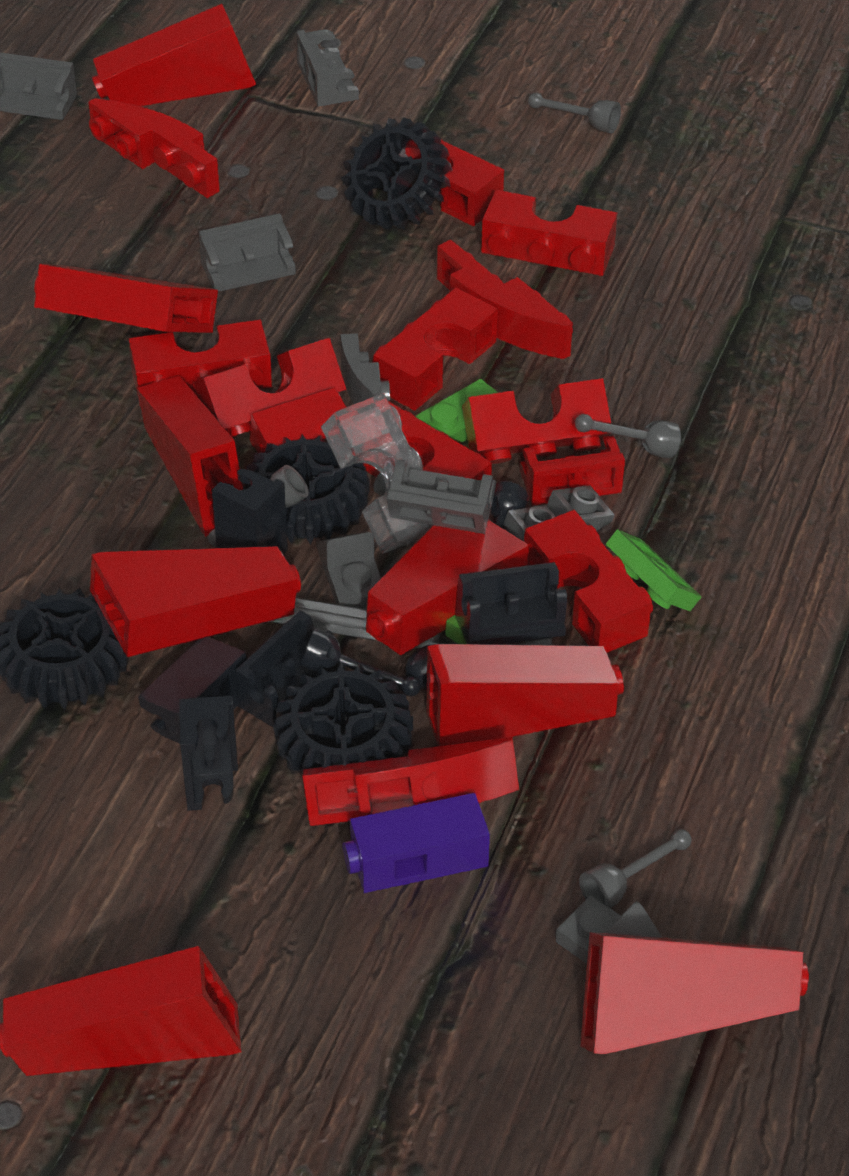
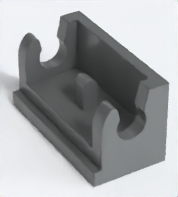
(324, 69)
(36, 86)
(246, 252)
(440, 498)

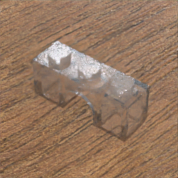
(374, 436)

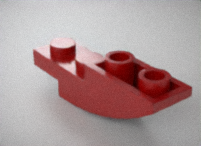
(155, 138)
(523, 313)
(422, 777)

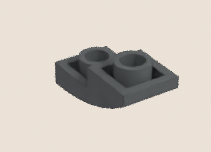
(359, 375)
(582, 499)

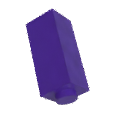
(417, 843)

